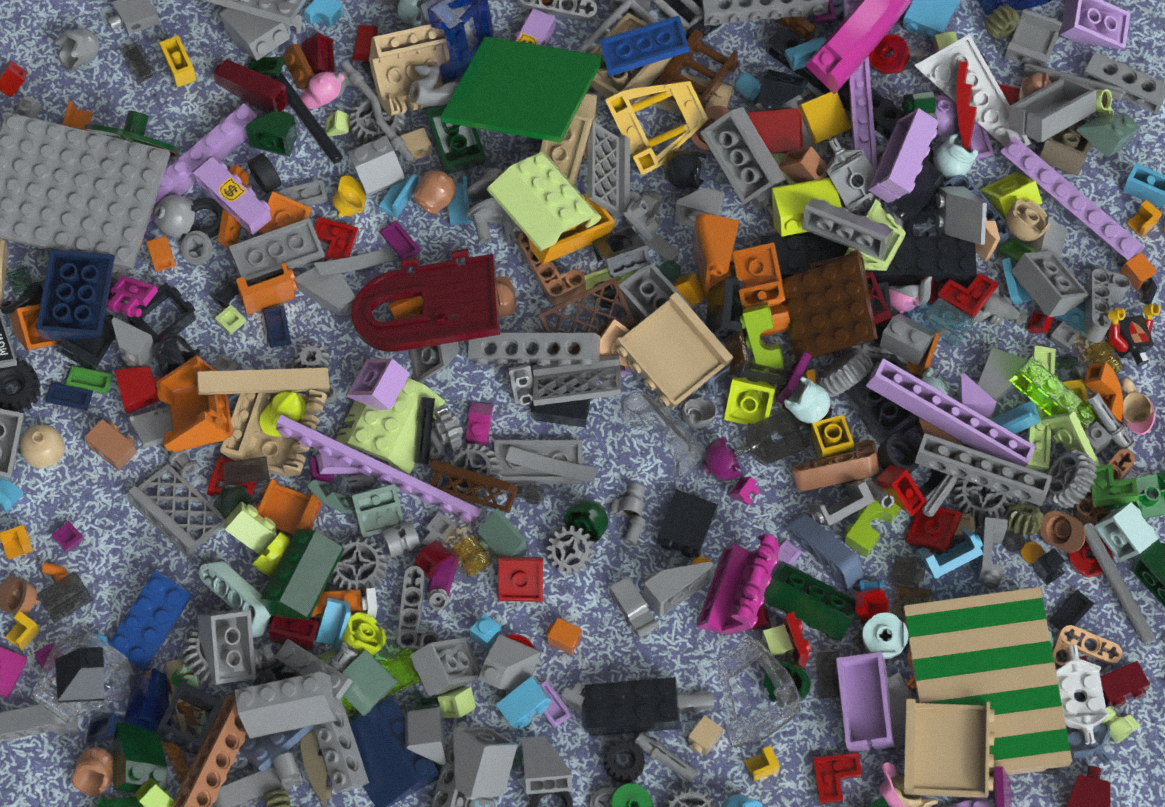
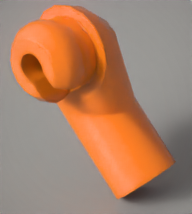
(56, 571)

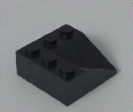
(877, 412)

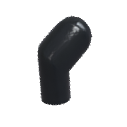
(1149, 288)

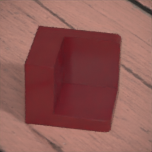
(431, 558)

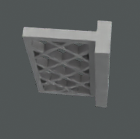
(616, 167)
(565, 377)
(161, 519)

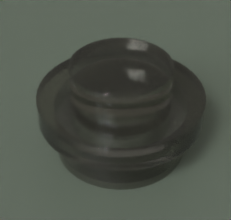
(1013, 542)

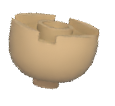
(1027, 220)
(42, 446)

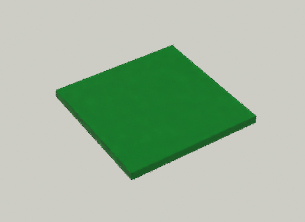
(522, 89)

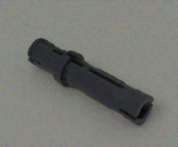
(424, 431)

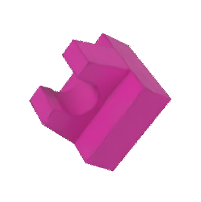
(743, 488)

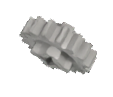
(448, 428)
(579, 554)

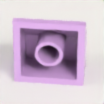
(379, 383)

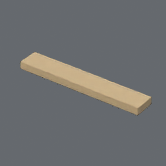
(262, 381)

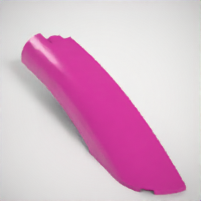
(854, 40)

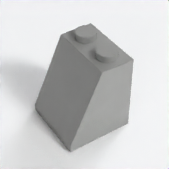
(253, 33)
(482, 761)

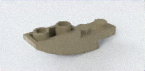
(315, 767)

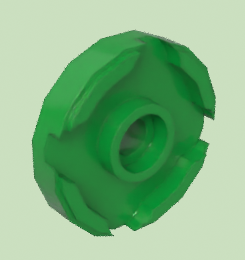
(630, 794)

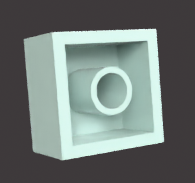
(1126, 532)

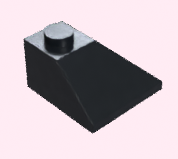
(780, 88)
(80, 675)

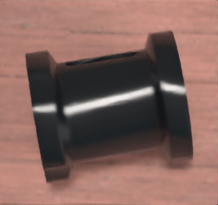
(607, 293)
(226, 294)

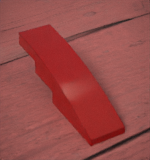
(965, 112)

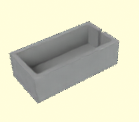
(1052, 109)

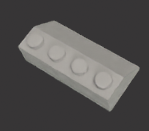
(743, 155)
(847, 228)
(286, 704)

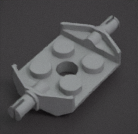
(841, 170)

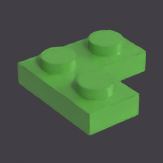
(1111, 492)

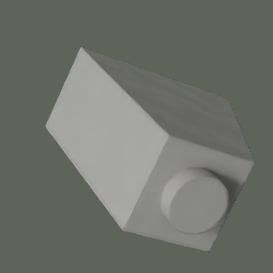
(327, 290)
(998, 372)
(544, 767)

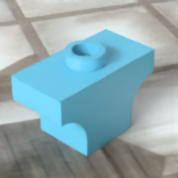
(324, 11)

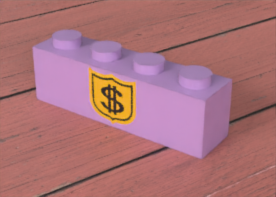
(536, 28)
(232, 195)

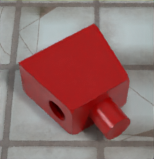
(137, 387)

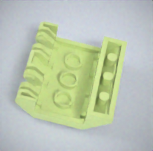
(541, 200)
(391, 432)

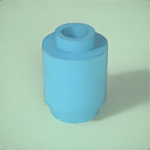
(748, 86)

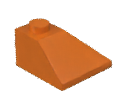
(24, 325)

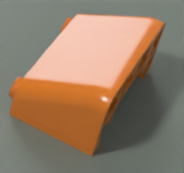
(713, 248)
(195, 417)

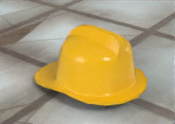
(349, 197)

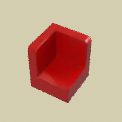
(11, 78)
(871, 603)

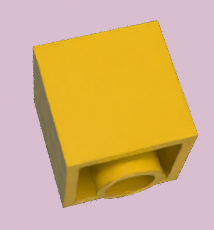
(831, 437)

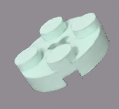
(938, 383)
(893, 626)

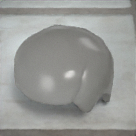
(699, 413)

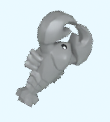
(1000, 308)

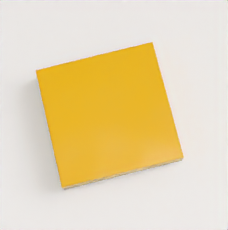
(825, 117)

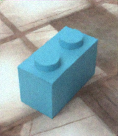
(1146, 185)
(524, 703)

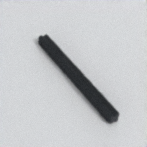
(310, 121)

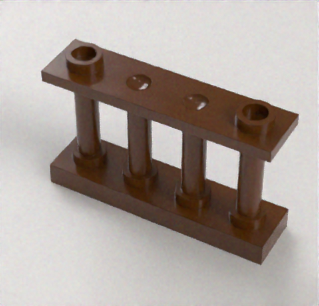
(695, 44)

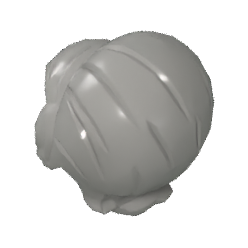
(78, 47)

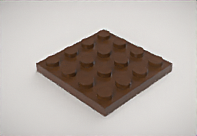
(829, 308)

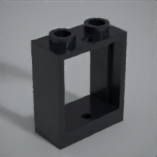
(165, 292)
(198, 699)

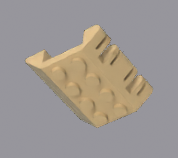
(394, 60)
(251, 441)

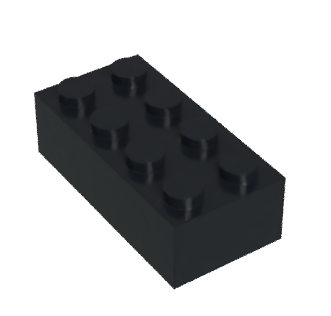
(632, 706)

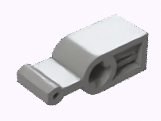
(633, 607)

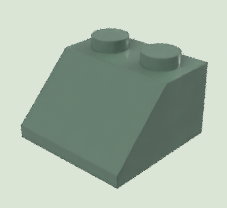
(1109, 132)
(501, 537)

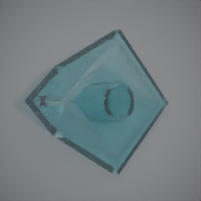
(949, 322)

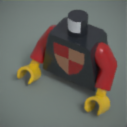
(1132, 334)

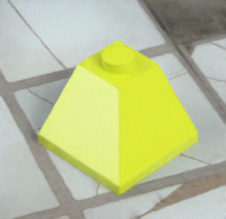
(749, 401)

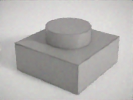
(1065, 335)

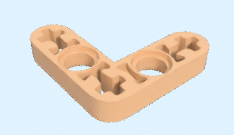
(1062, 644)

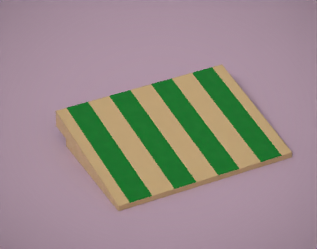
(999, 654)

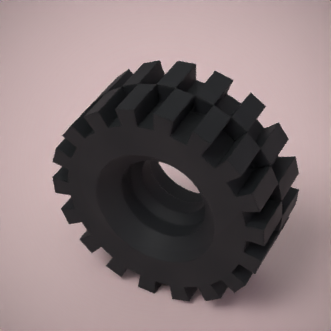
(29, 387)

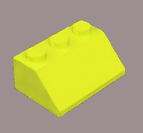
(791, 199)

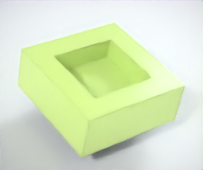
(230, 319)

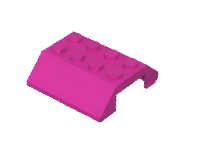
(739, 587)

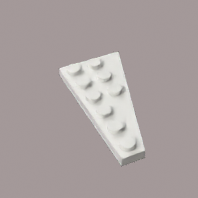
(986, 95)

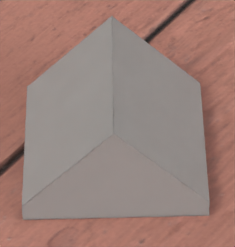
(1052, 240)
(426, 734)

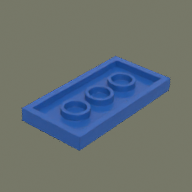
(644, 45)
(150, 619)

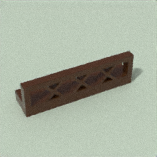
(478, 479)

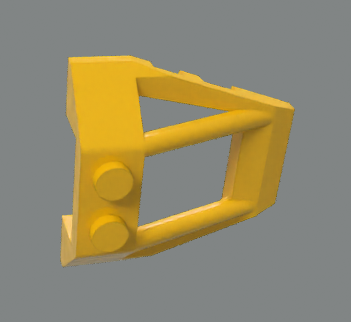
(629, 125)

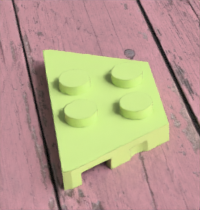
(878, 215)

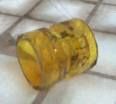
(1103, 352)
(471, 555)

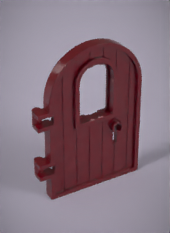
(448, 292)

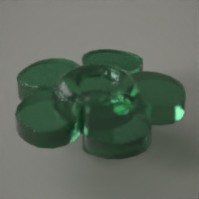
(1065, 361)

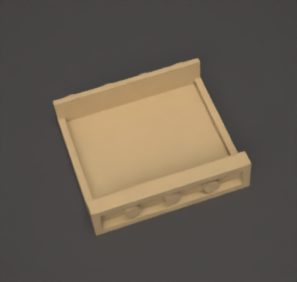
(673, 351)
(948, 749)

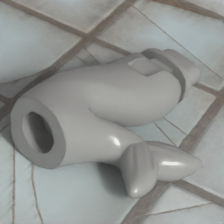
(422, 90)

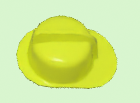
(286, 404)

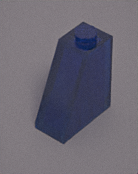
(148, 700)

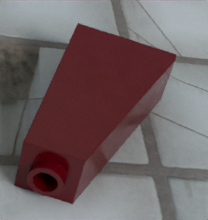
(251, 86)

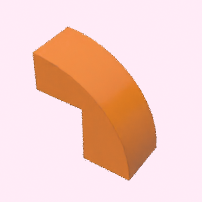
(1103, 379)

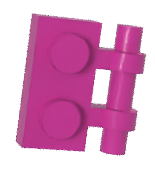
(134, 292)

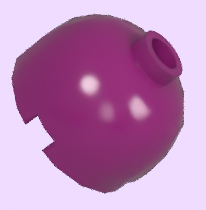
(721, 461)

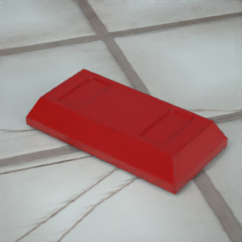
(363, 42)

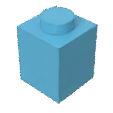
(485, 632)

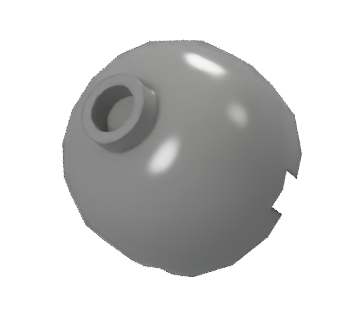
(174, 215)

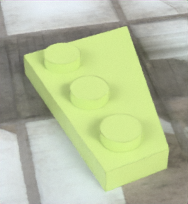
(1070, 433)

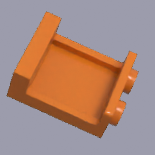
(267, 292)
(288, 508)

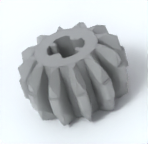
(311, 352)

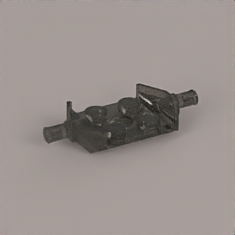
(762, 447)

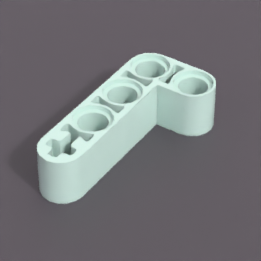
(236, 593)

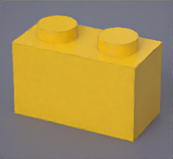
(177, 61)

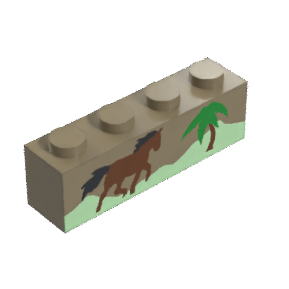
(187, 716)

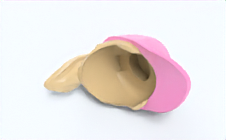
(1137, 409)
(893, 790)

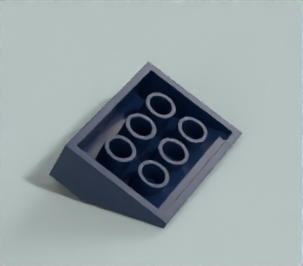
(75, 295)
(388, 764)

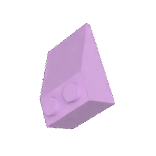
(1095, 23)

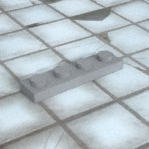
(306, 663)

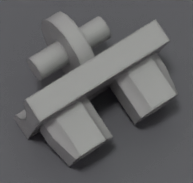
(640, 221)
(522, 384)

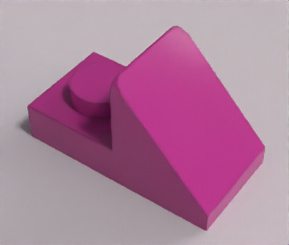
(479, 423)

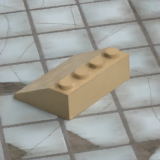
(634, 78)

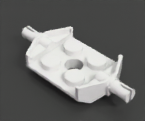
(1084, 678)

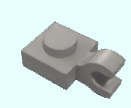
(438, 529)

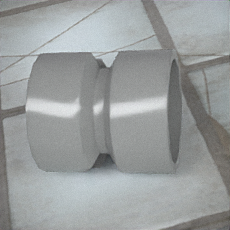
(400, 539)

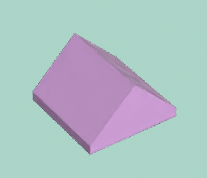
(975, 397)

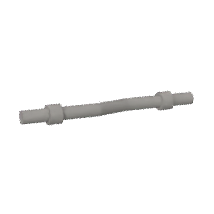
(396, 141)

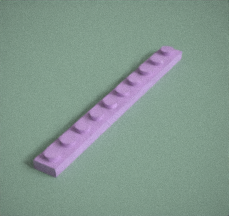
(861, 104)
(371, 466)

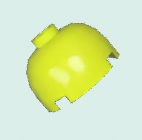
(271, 556)
(364, 634)

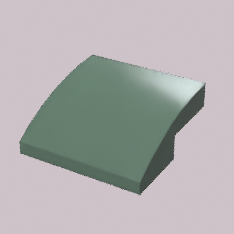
(326, 493)
(378, 510)
(369, 682)

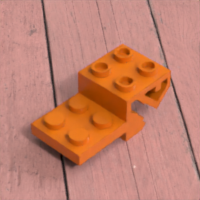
(763, 283)

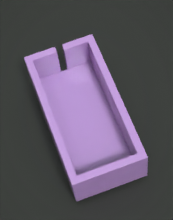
(904, 156)
(865, 702)

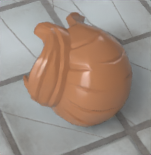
(434, 191)
(93, 771)

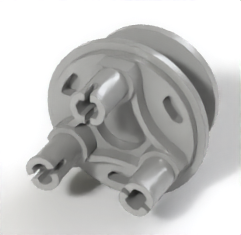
(489, 210)

